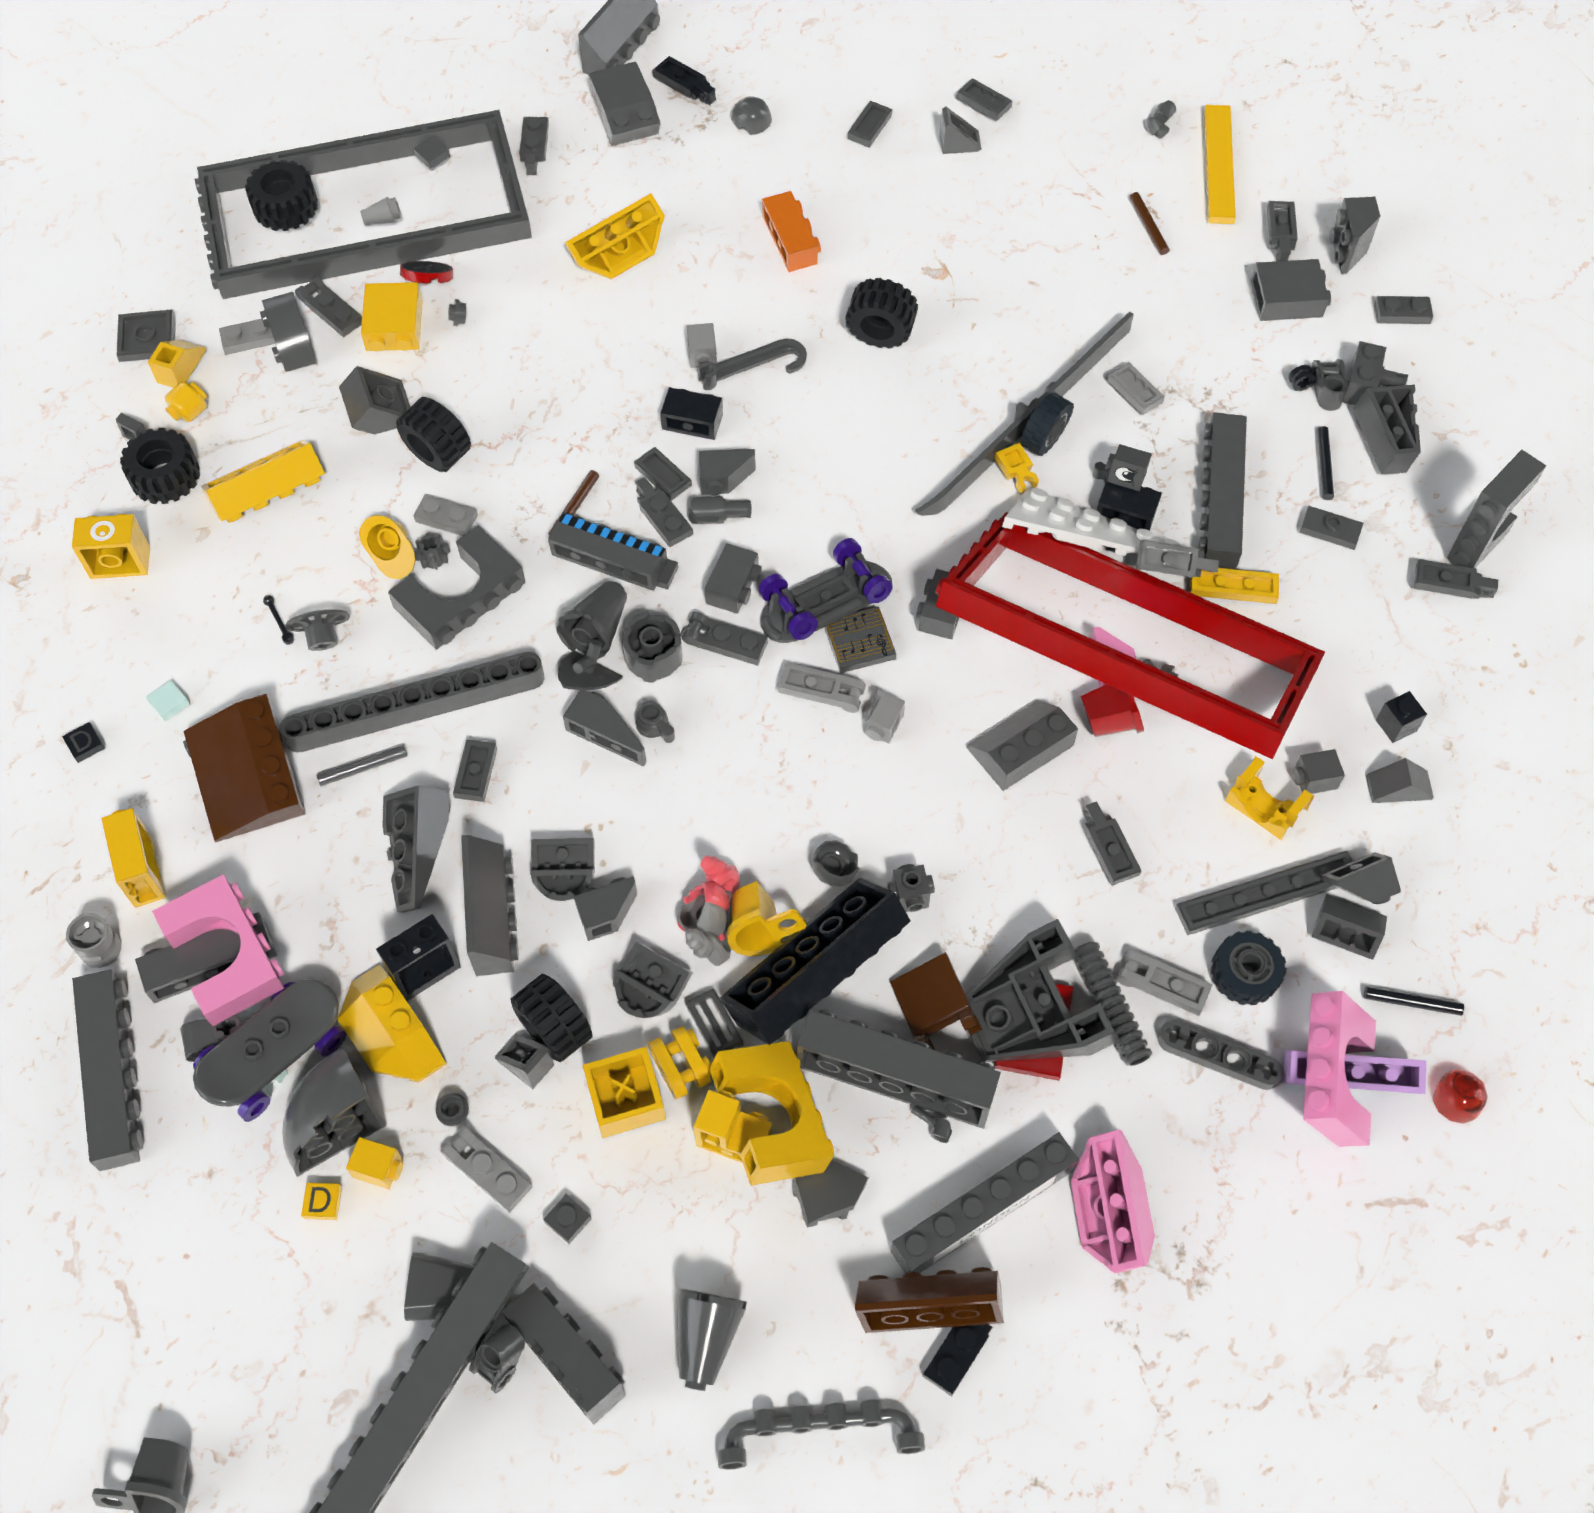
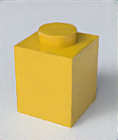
(375, 1163)

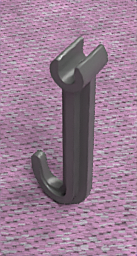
(715, 372)

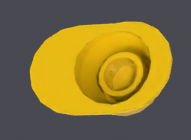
(388, 546)

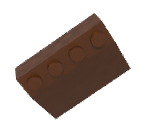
(243, 769)

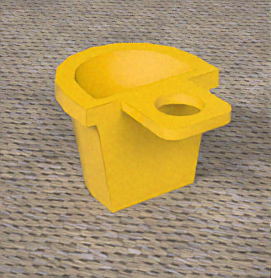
(755, 923)

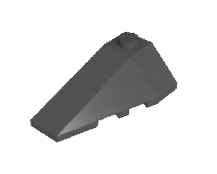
(416, 826)

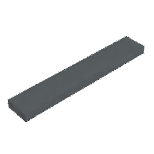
(1258, 894)

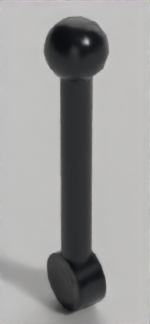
(287, 637)

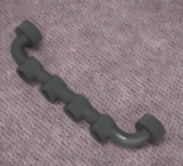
(802, 1421)

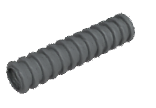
(1113, 1003)

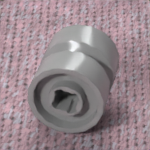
(93, 940)

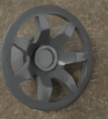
(319, 632)

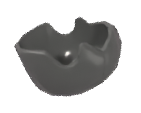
(752, 115)
(834, 863)

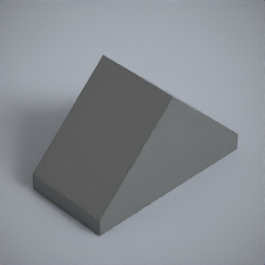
(957, 134)
(1400, 783)
(526, 1060)

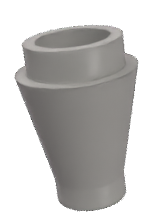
(382, 212)

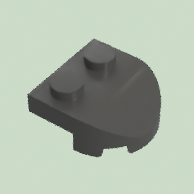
(562, 866)
(649, 983)

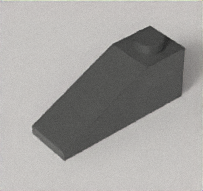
(597, 722)

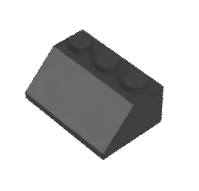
(1024, 743)

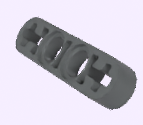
(1221, 1049)

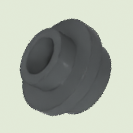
(457, 312)
(449, 1101)

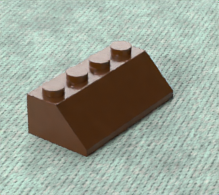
(929, 1301)

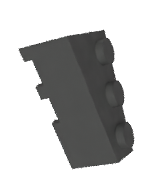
(1390, 426)

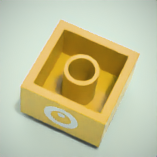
(111, 546)

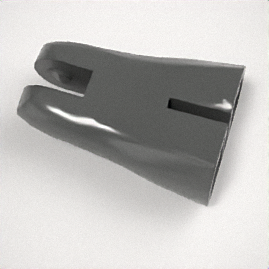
(431, 1285)

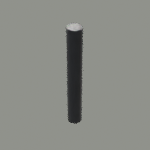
(1325, 463)
(1414, 1001)

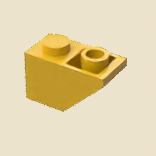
(175, 361)

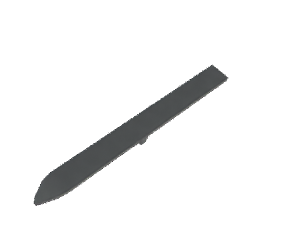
(1022, 416)

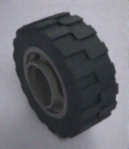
(1047, 424)
(1256, 952)

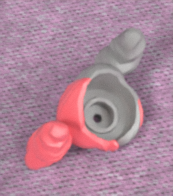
(705, 910)

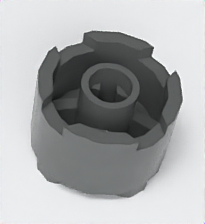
(652, 646)

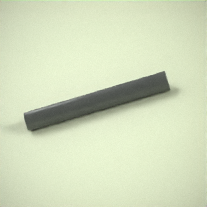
(361, 765)

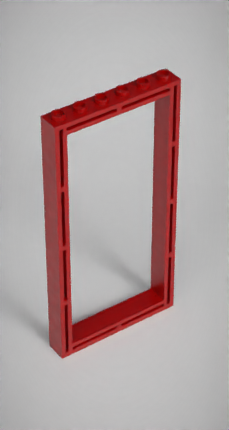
(1118, 669)

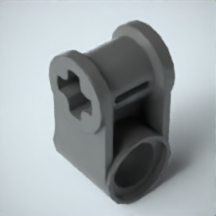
(1330, 383)
(200, 1035)
(498, 1357)

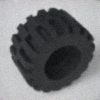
(281, 195)
(881, 313)
(433, 434)
(155, 449)
(551, 1017)

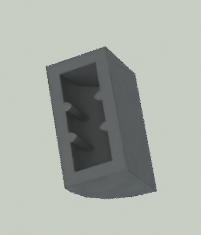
(1350, 926)

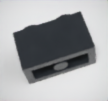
(692, 413)
(1129, 505)

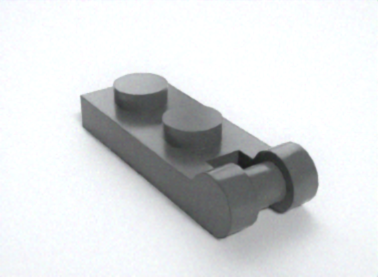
(329, 306)
(725, 639)

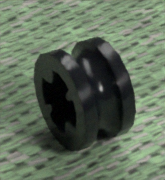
(1302, 377)

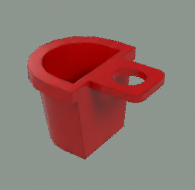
(1111, 711)

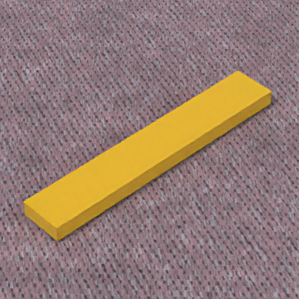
(1219, 164)

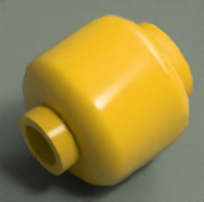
(185, 401)

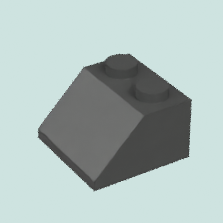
(373, 400)

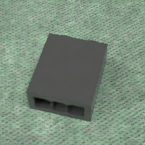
(1290, 289)

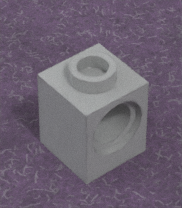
(701, 344)

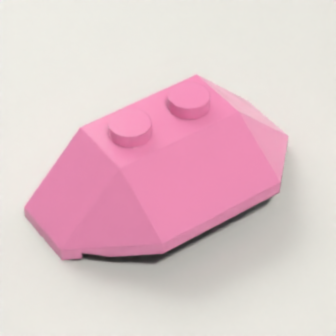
(1112, 1204)

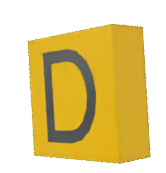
(321, 1201)

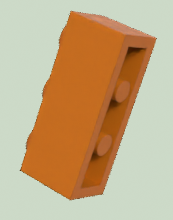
(790, 231)

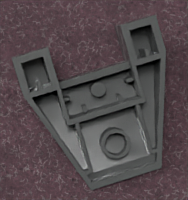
(1024, 1009)

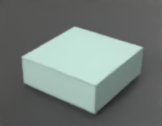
(168, 700)

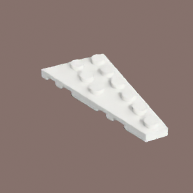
(1075, 524)

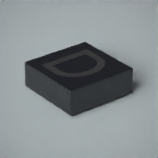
(83, 742)

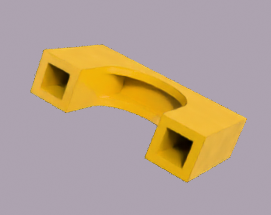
(777, 1073)

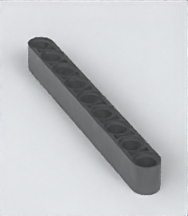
(399, 697)

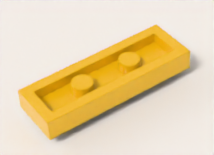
(1237, 585)

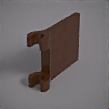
(934, 999)

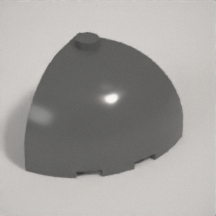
(328, 1113)

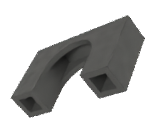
(1492, 514)
(441, 619)

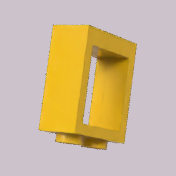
(133, 857)

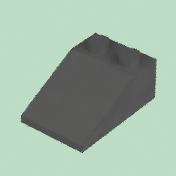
(625, 103)

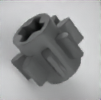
(431, 551)

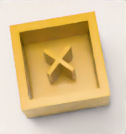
(624, 1092)

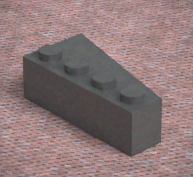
(564, 1353)

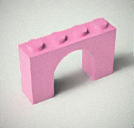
(251, 975)
(1336, 1029)

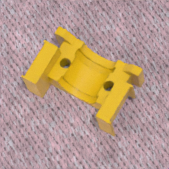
(1258, 805)

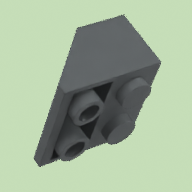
(1354, 230)

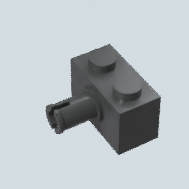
(1369, 372)

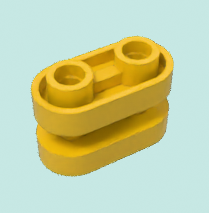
(697, 1068)

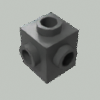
(912, 887)

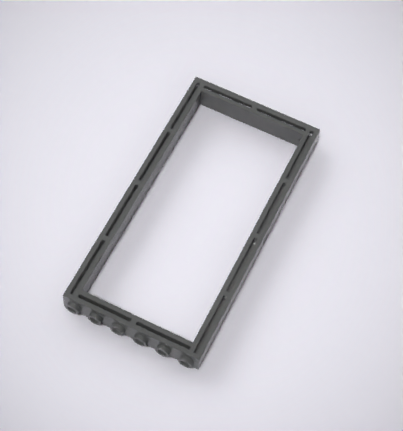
(371, 253)

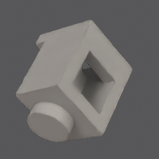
(884, 717)

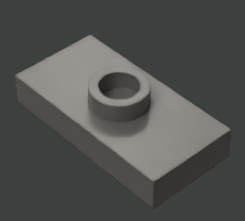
(1135, 388)

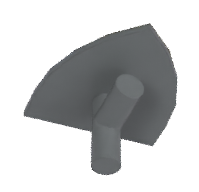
(584, 672)

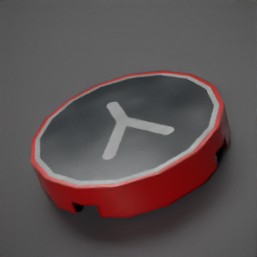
(426, 271)

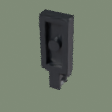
(685, 80)
(956, 1356)

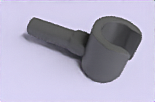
(942, 1127)

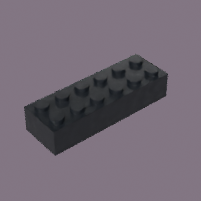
(815, 960)

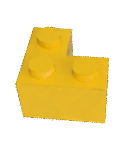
(725, 1128)

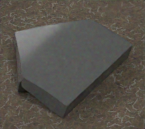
(829, 1193)

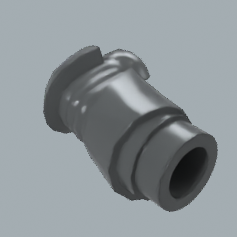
(1162, 114)

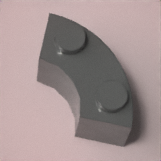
(288, 332)

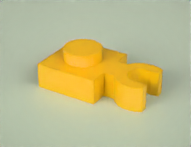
(1017, 464)

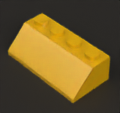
(263, 480)

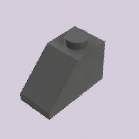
(724, 469)
(1367, 878)

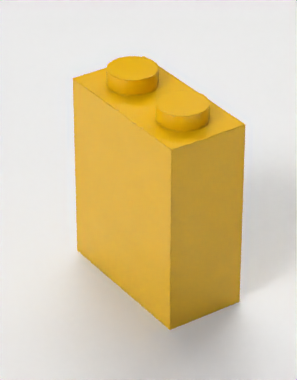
(392, 316)

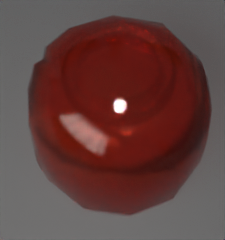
(1460, 1096)

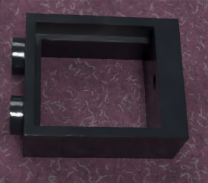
(409, 968)

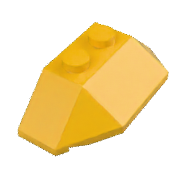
(620, 239)
(387, 1029)

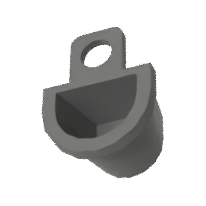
(154, 1483)

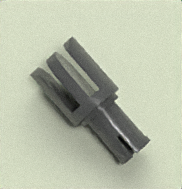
(716, 510)

